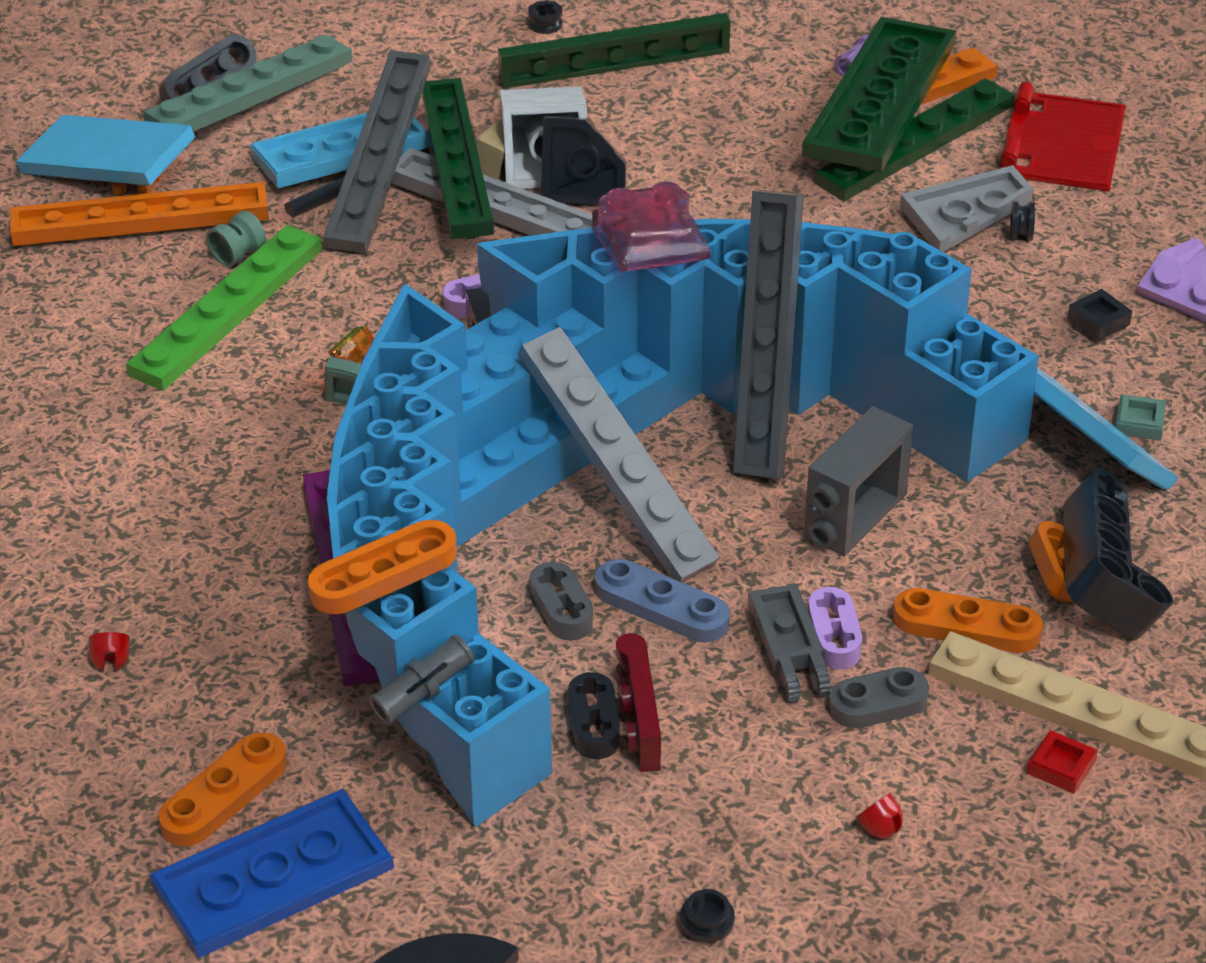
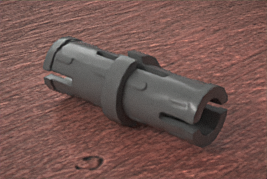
(447, 658)

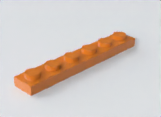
(135, 213)

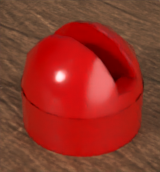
(109, 647)
(882, 818)

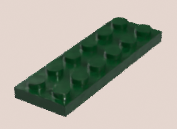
(879, 94)

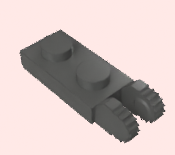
(789, 638)

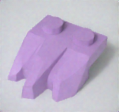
(1179, 279)

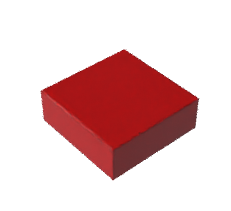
(1062, 761)

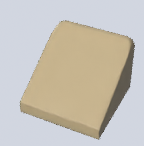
(491, 150)

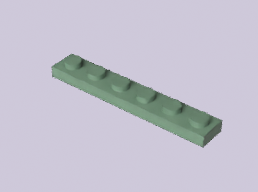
(253, 84)

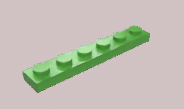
(223, 308)

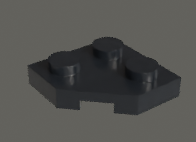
(578, 162)

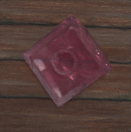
(648, 227)

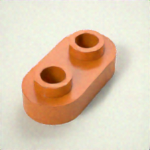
(1049, 553)

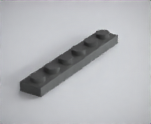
(377, 152)
(768, 333)

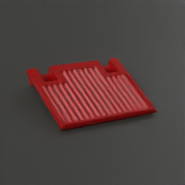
(1067, 142)

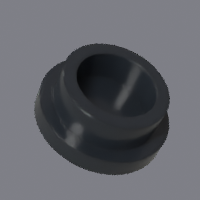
(707, 916)

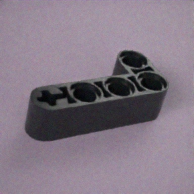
(1100, 559)

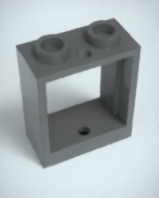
(858, 481)

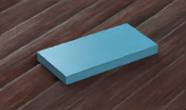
(105, 149)
(320, 150)
(1102, 431)

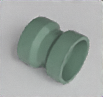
(232, 241)

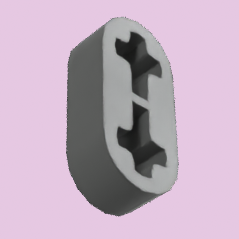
(553, 603)

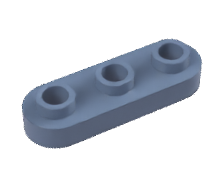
(662, 600)

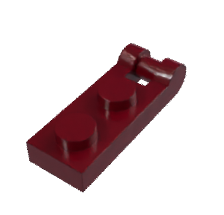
(639, 701)

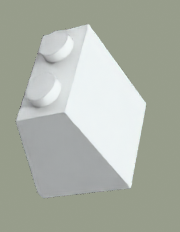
(523, 128)

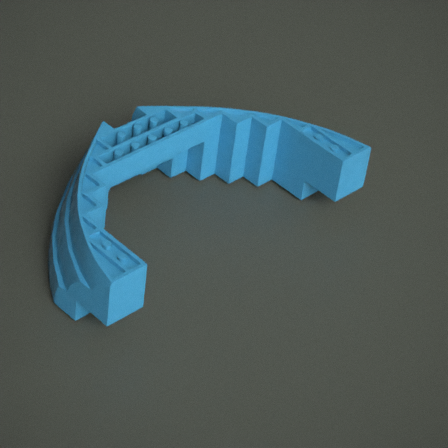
(465, 435)

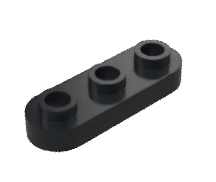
(213, 63)

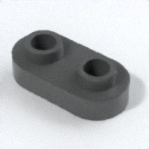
(878, 697)

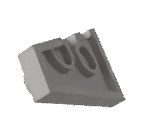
(964, 206)

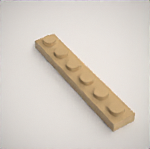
(1072, 703)

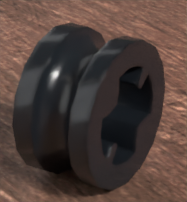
(545, 17)
(1022, 220)

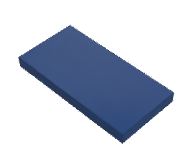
(270, 872)

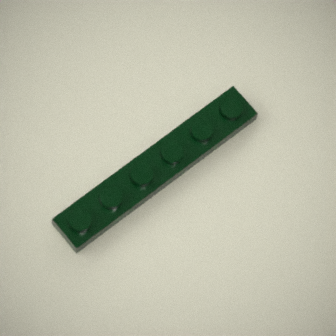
(613, 50)
(923, 136)
(457, 159)

